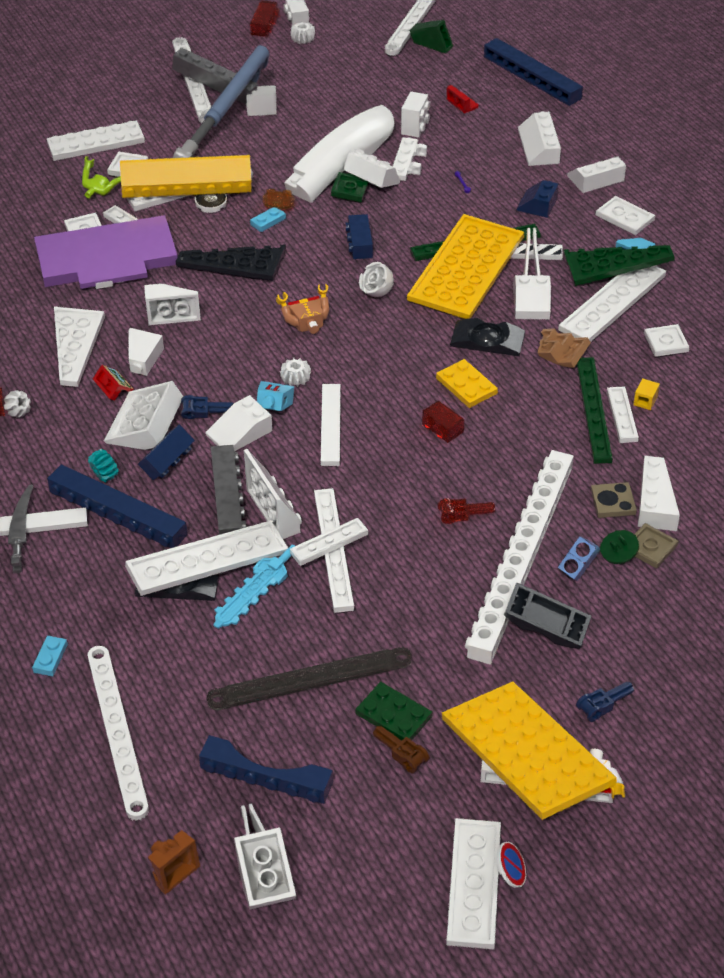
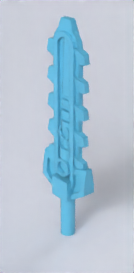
(267, 572)

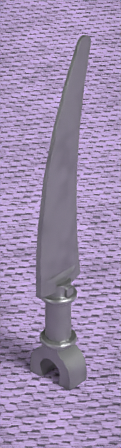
(17, 529)

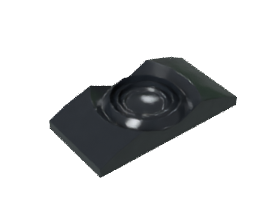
(488, 337)
(195, 590)
(547, 616)

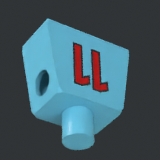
(272, 395)

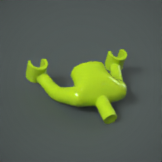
(98, 183)

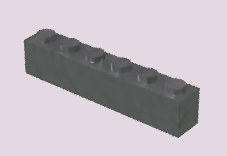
(207, 72)
(226, 489)

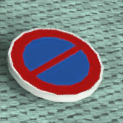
(511, 864)

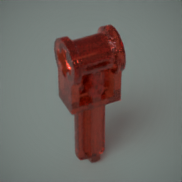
(459, 510)

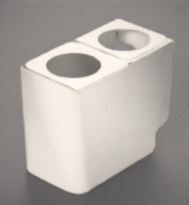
(262, 101)

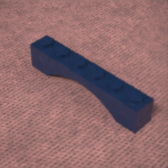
(306, 782)

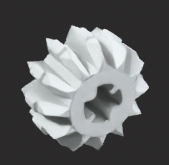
(303, 32)
(295, 372)

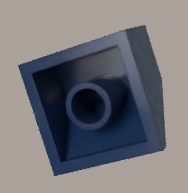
(539, 199)

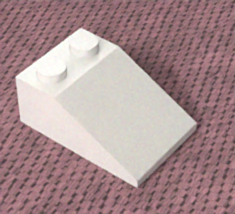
(171, 304)
(241, 424)

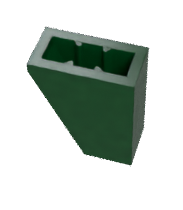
(432, 35)

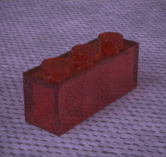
(264, 18)

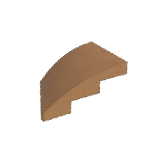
(562, 347)

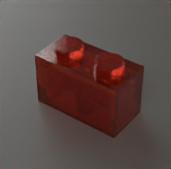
(443, 421)

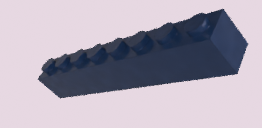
(533, 71)
(117, 507)

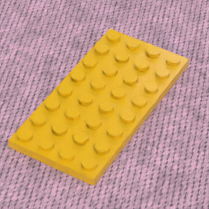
(465, 266)
(529, 750)

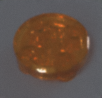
(278, 199)

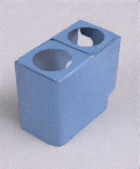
(573, 555)

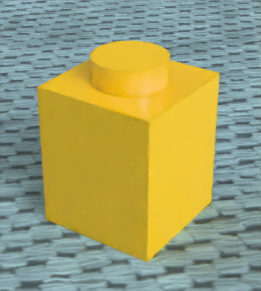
(646, 394)

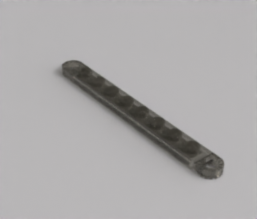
(308, 678)

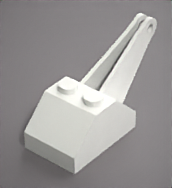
(532, 293)
(263, 864)

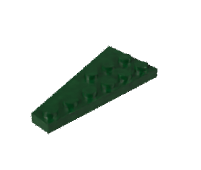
(613, 261)

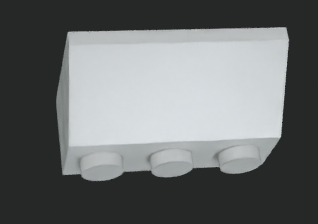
(371, 169)
(598, 174)

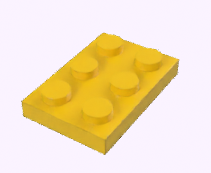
(466, 383)

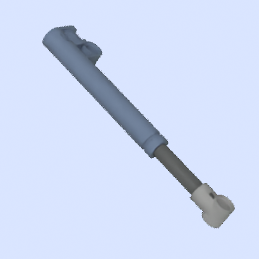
(248, 72)

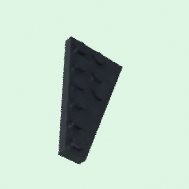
(235, 261)

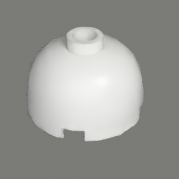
(376, 280)

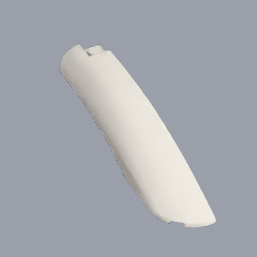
(329, 156)

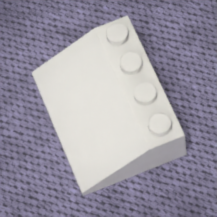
(145, 416)
(270, 498)

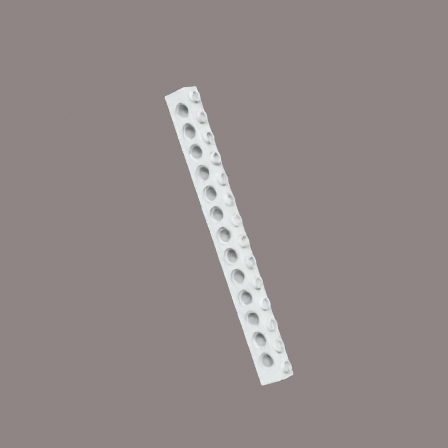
(519, 557)

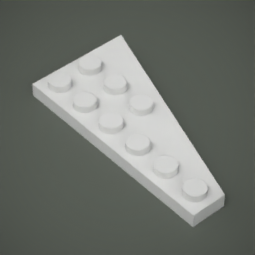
(75, 340)

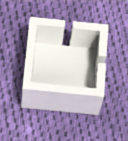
(415, 114)

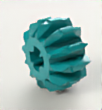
(103, 465)

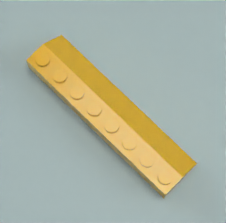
(185, 176)

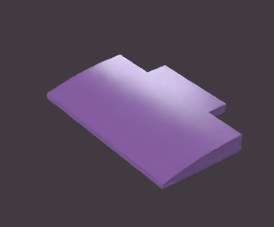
(106, 252)

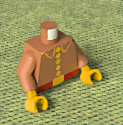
(306, 313)

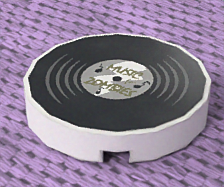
(211, 202)

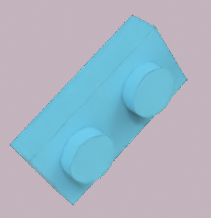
(268, 219)
(49, 656)

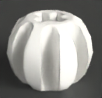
(17, 403)

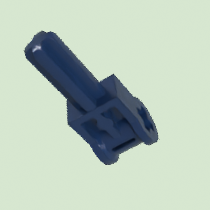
(201, 407)
(600, 703)

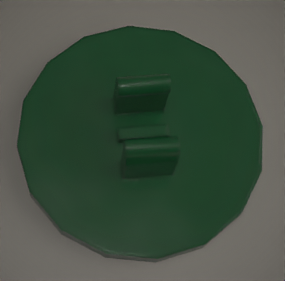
(619, 547)

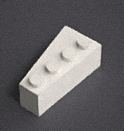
(657, 498)

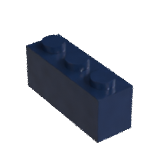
(359, 236)
(167, 453)

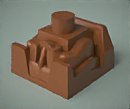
(173, 860)

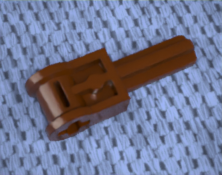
(404, 752)

